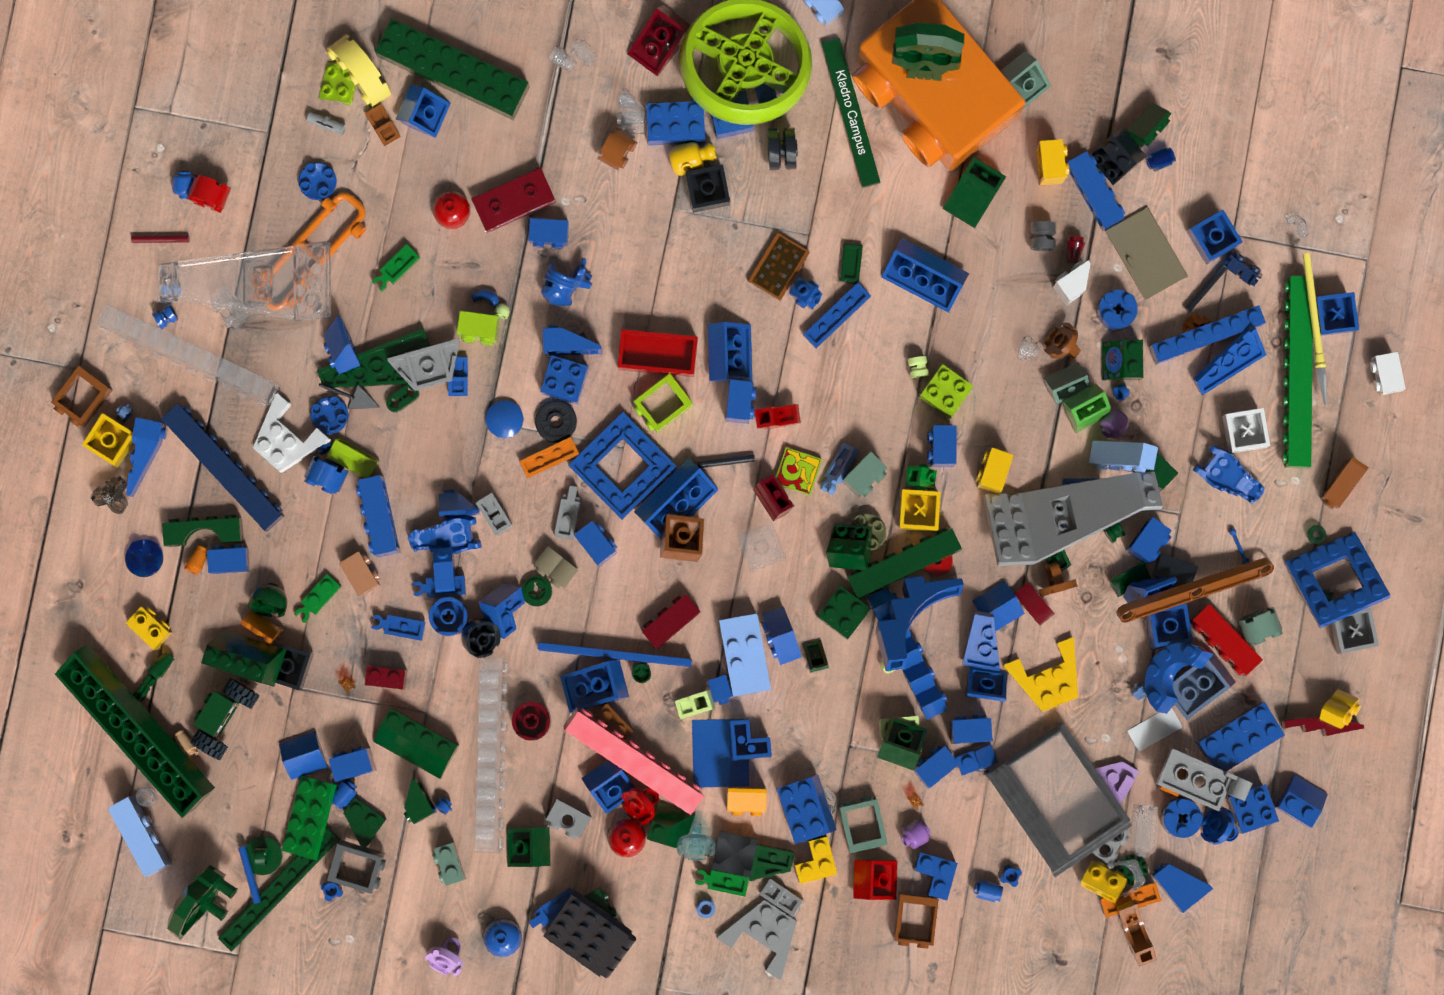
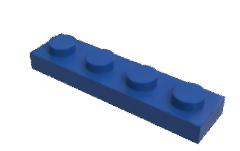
(836, 315)

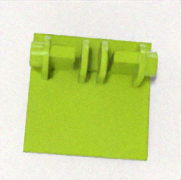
(337, 85)

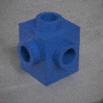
(806, 293)

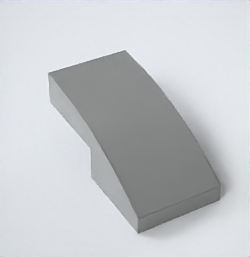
(781, 898)

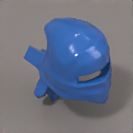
(560, 287)

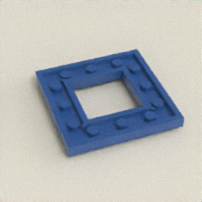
(622, 502)
(1326, 612)

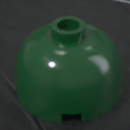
(268, 600)

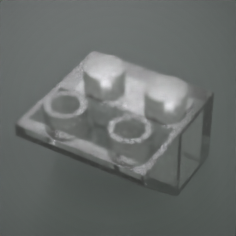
(632, 113)

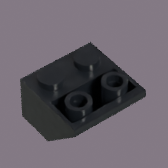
(1118, 156)

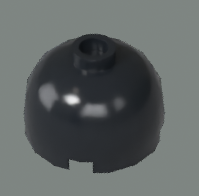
(480, 637)

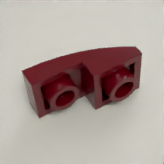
(1034, 603)

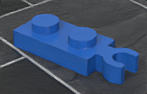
(429, 588)
(401, 627)

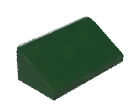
(1134, 574)

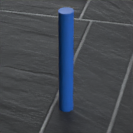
(249, 874)

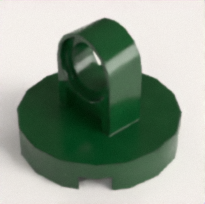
(264, 855)

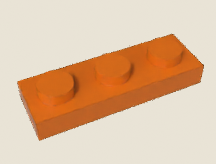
(549, 457)
(1144, 896)

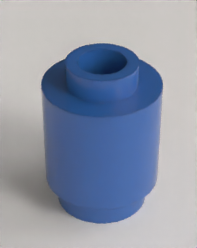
(344, 794)
(988, 890)

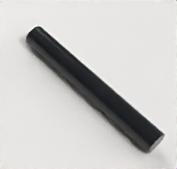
(1205, 288)
(726, 461)

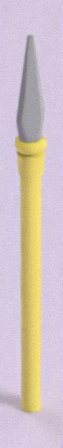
(1319, 356)

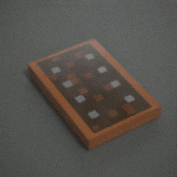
(778, 266)

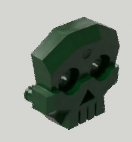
(927, 50)
(199, 899)

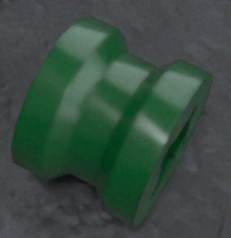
(1114, 532)

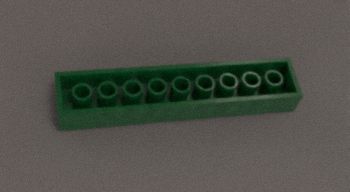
(134, 730)

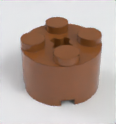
(617, 148)

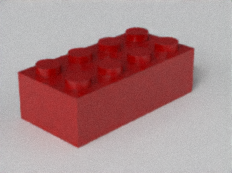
(657, 353)

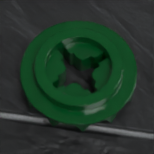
(529, 585)
(1124, 870)

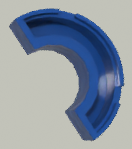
(1163, 669)

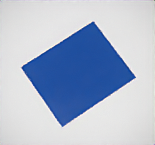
(713, 756)

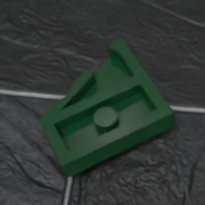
(363, 821)
(770, 861)

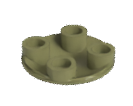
(878, 528)

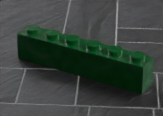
(905, 563)

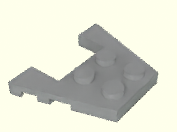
(769, 928)

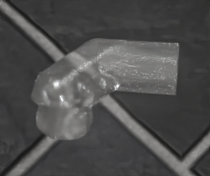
(831, 798)

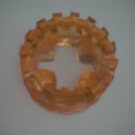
(346, 685)
(915, 802)

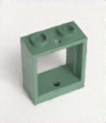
(867, 801)

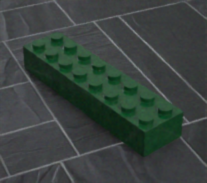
(452, 69)

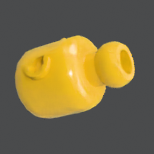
(690, 157)

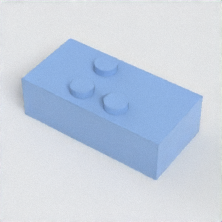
(745, 655)
(139, 836)

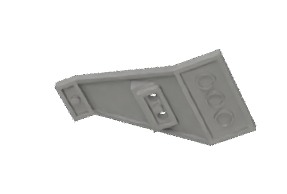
(1028, 526)

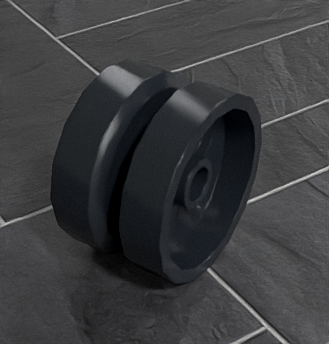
(782, 148)

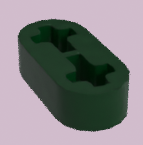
(405, 402)

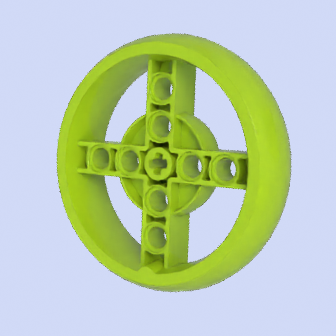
(769, 18)

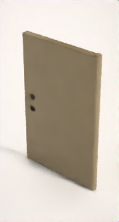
(1146, 249)

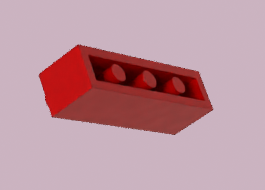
(1226, 640)

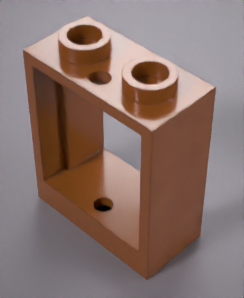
(95, 405)
(921, 900)

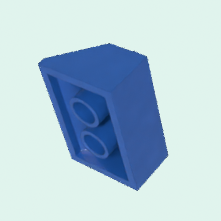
(729, 352)

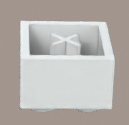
(1246, 431)

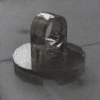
(110, 493)

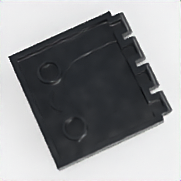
(590, 935)

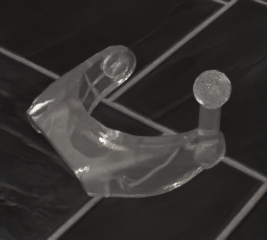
(1135, 868)

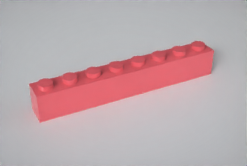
(634, 761)

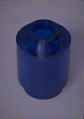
(1160, 159)

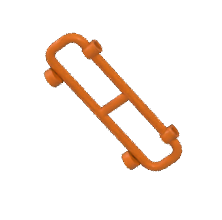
(355, 228)

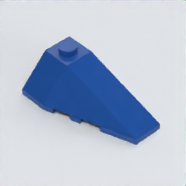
(147, 441)

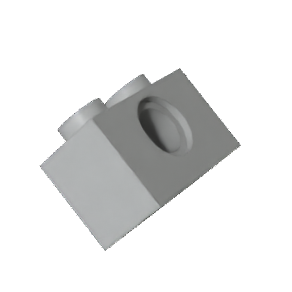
(580, 819)

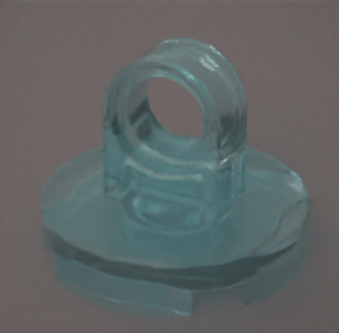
(696, 845)

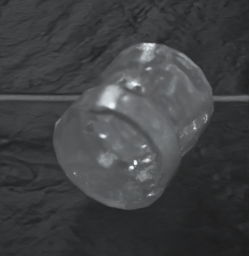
(150, 796)

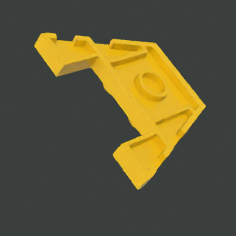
(1052, 685)

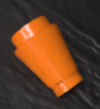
(195, 562)

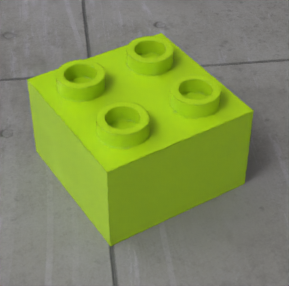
(478, 328)
(946, 391)

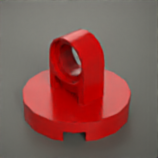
(638, 804)

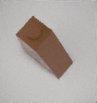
(1343, 483)

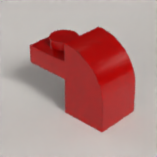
(777, 416)

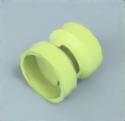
(918, 367)

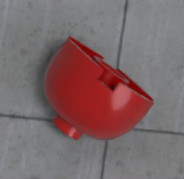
(451, 210)
(626, 838)

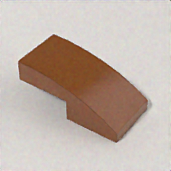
(382, 125)

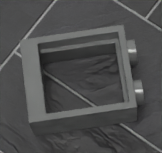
(344, 846)

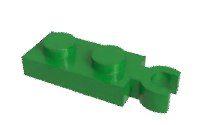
(397, 267)
(318, 597)
(725, 882)

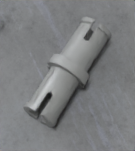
(326, 123)

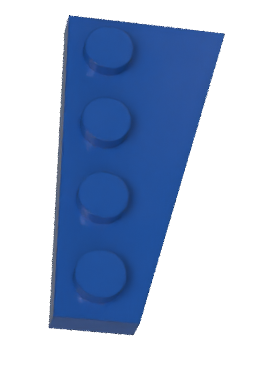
(1235, 358)

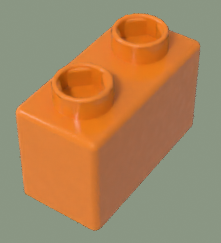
(947, 116)

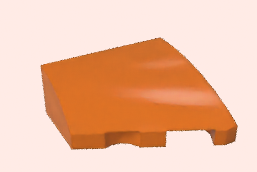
(261, 626)

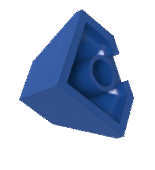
(454, 504)

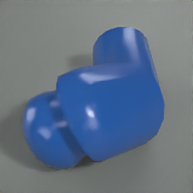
(485, 294)

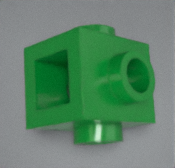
(921, 477)

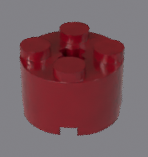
(522, 727)

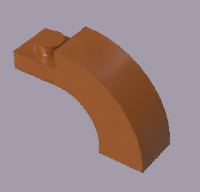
(1136, 933)

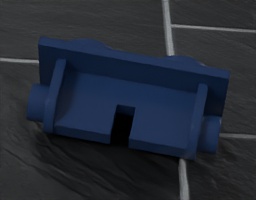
(1238, 263)

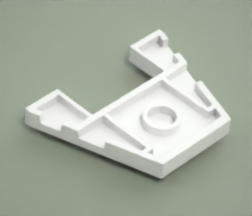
(280, 444)

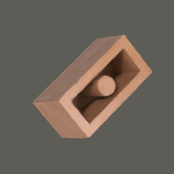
(359, 573)

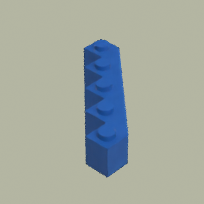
(916, 672)

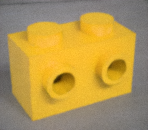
(149, 627)
(1104, 881)

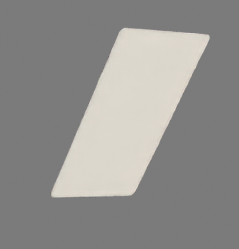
(1154, 729)

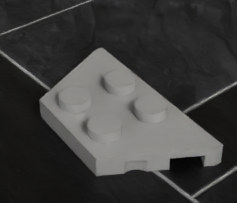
(427, 365)

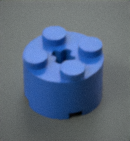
(1125, 302)
(326, 474)
(441, 608)
(1169, 818)

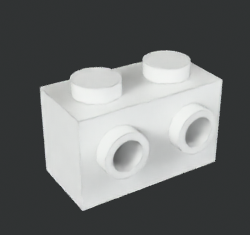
(1387, 373)

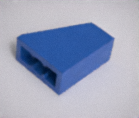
(1179, 886)

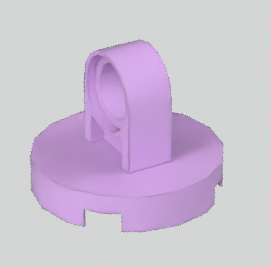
(444, 960)

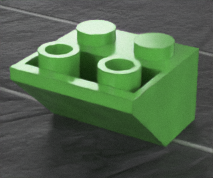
(1087, 407)

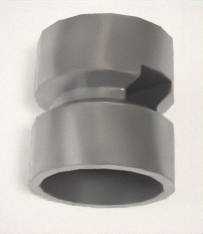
(1043, 235)

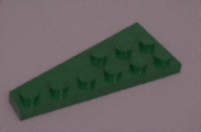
(374, 366)

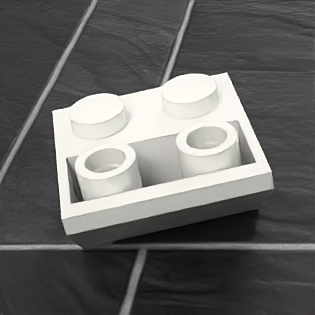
(1074, 284)

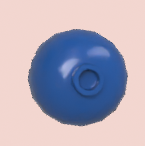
(502, 937)

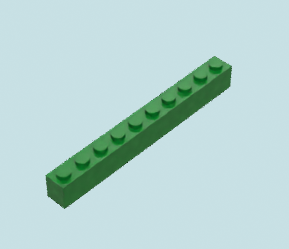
(1298, 375)

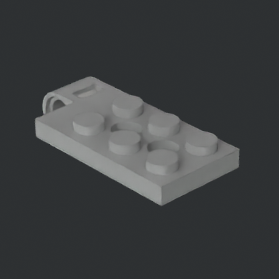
(1216, 781)

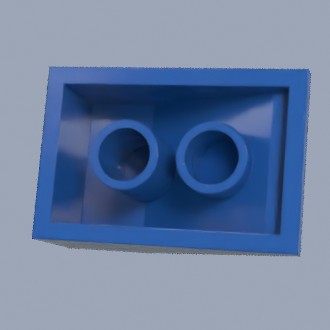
(563, 342)
(594, 686)

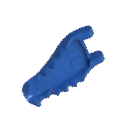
(1228, 475)
(451, 532)

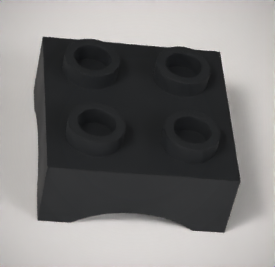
(734, 854)

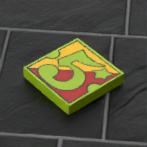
(798, 471)

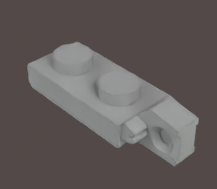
(568, 514)

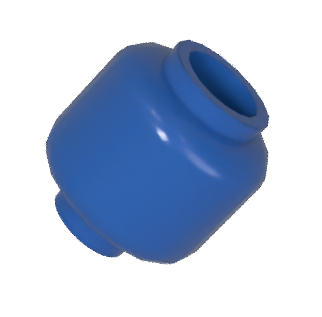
(181, 183)

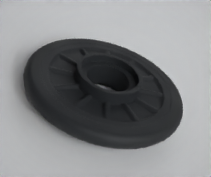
(567, 425)

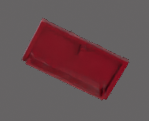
(513, 200)

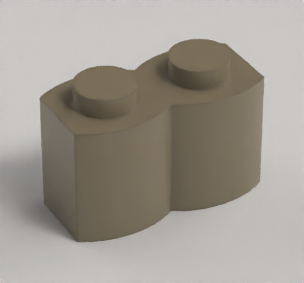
(555, 567)

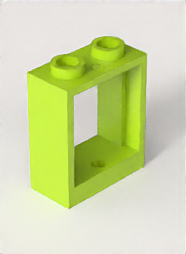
(650, 423)

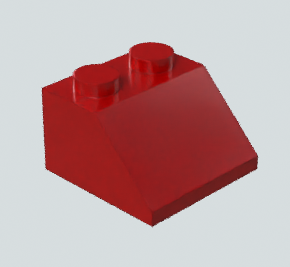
(875, 879)

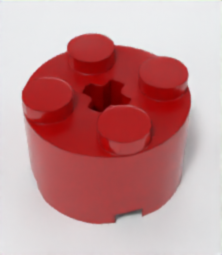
(208, 193)

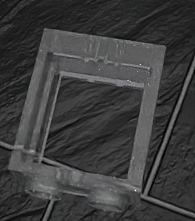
(1143, 830)

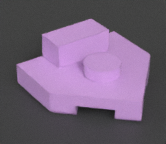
(1118, 778)

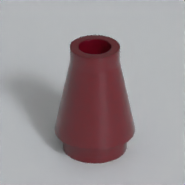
(1074, 248)

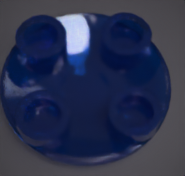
(144, 558)

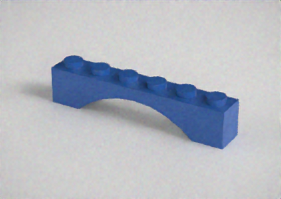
(1206, 335)

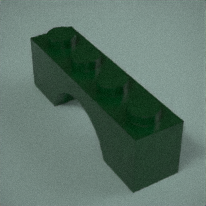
(178, 533)

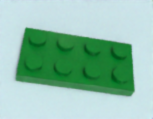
(309, 817)

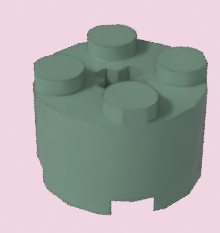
(1260, 625)

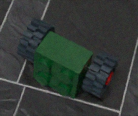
(217, 714)

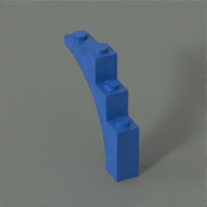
(903, 611)

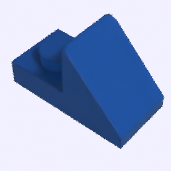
(976, 760)

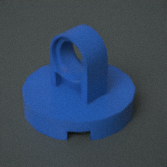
(1219, 826)

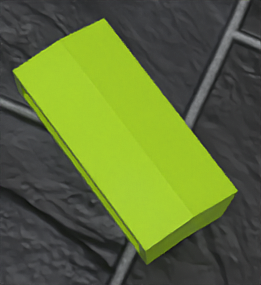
(353, 458)

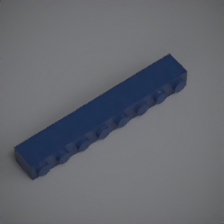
(219, 464)

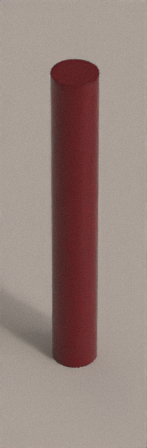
(160, 239)

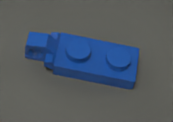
(548, 912)

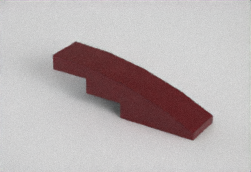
(1313, 724)

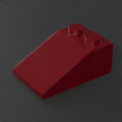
(659, 40)

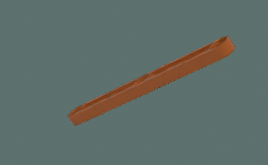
(1204, 586)

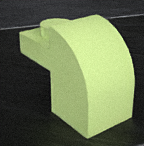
(695, 704)

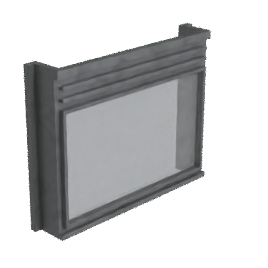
(1059, 799)

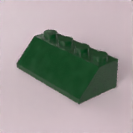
(244, 657)
(415, 743)

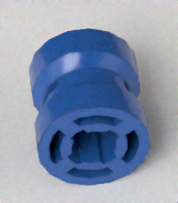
(161, 319)

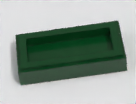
(851, 263)

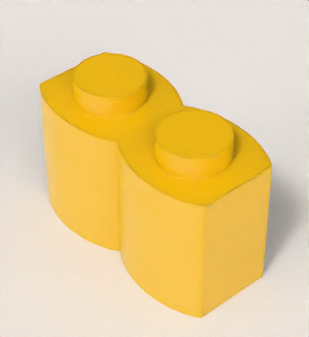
(1340, 709)

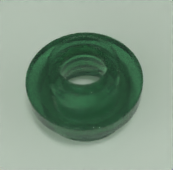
(1322, 534)

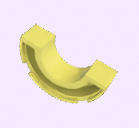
(361, 70)

